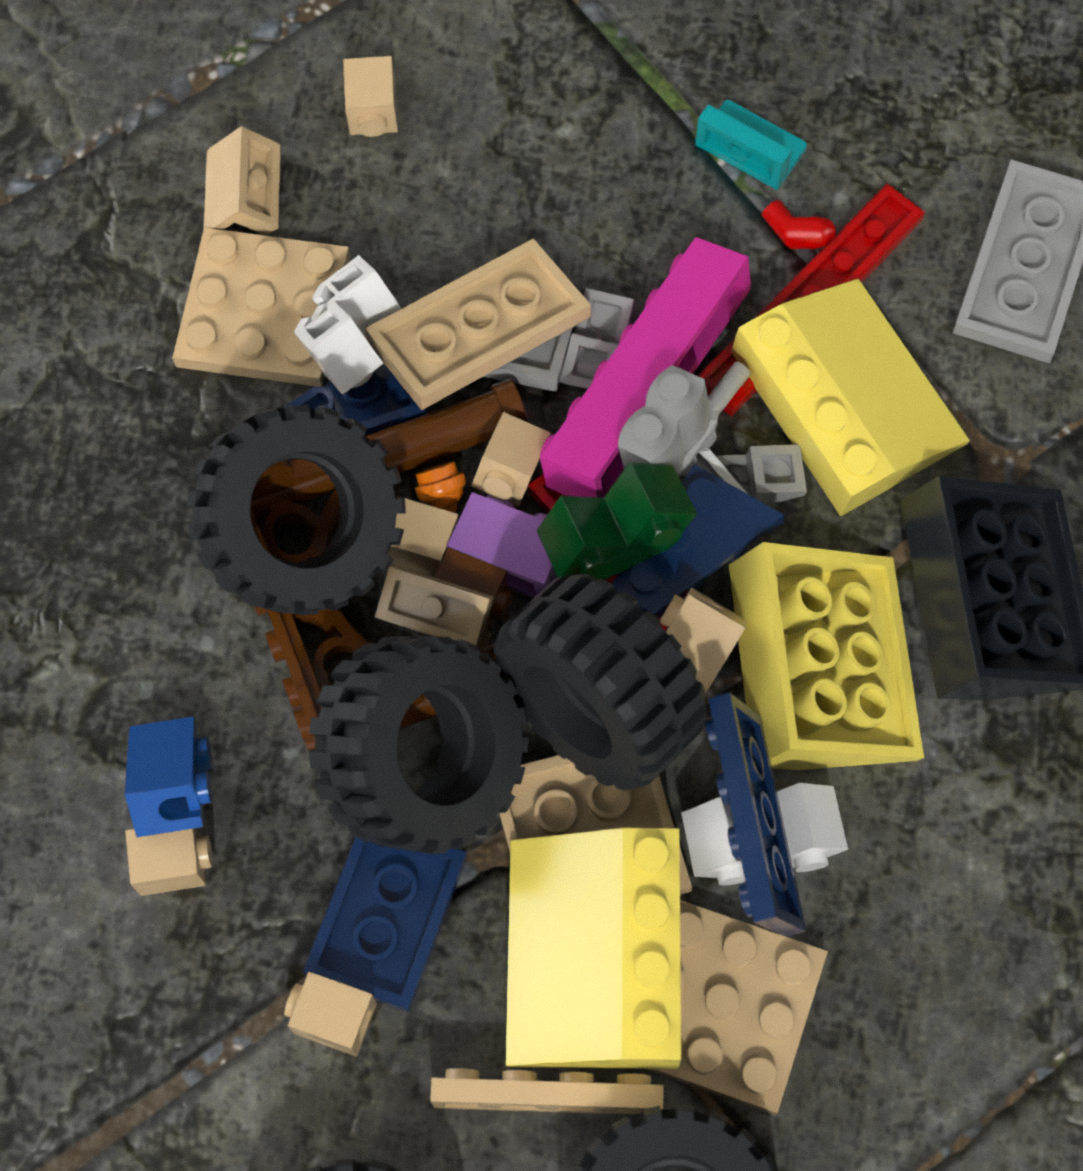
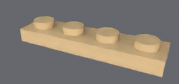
(523, 1092)

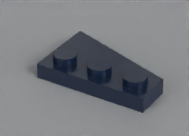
(375, 404)
(719, 533)

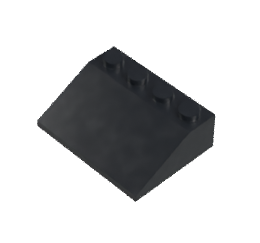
(996, 588)

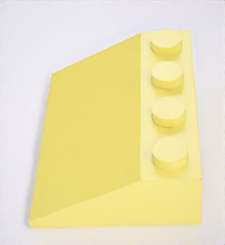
(847, 393)
(825, 657)
(595, 950)

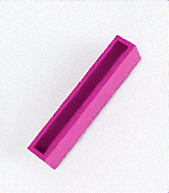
(673, 329)

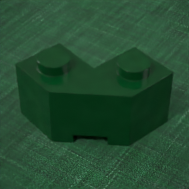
(613, 533)

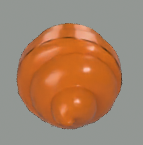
(441, 486)

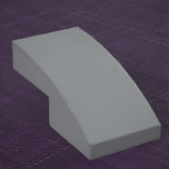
(596, 337)
(769, 472)

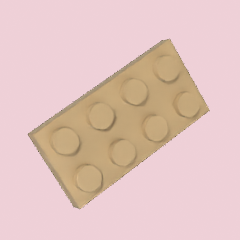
(477, 323)

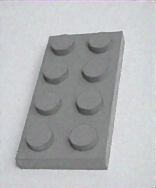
(1026, 264)

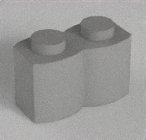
(669, 423)

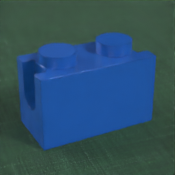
(167, 776)

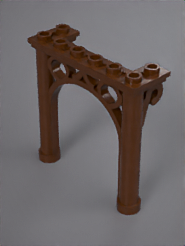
(296, 481)

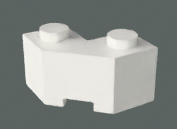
(336, 330)
(810, 825)

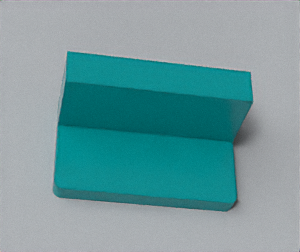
(749, 142)

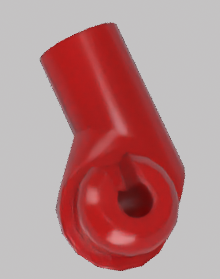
(798, 231)

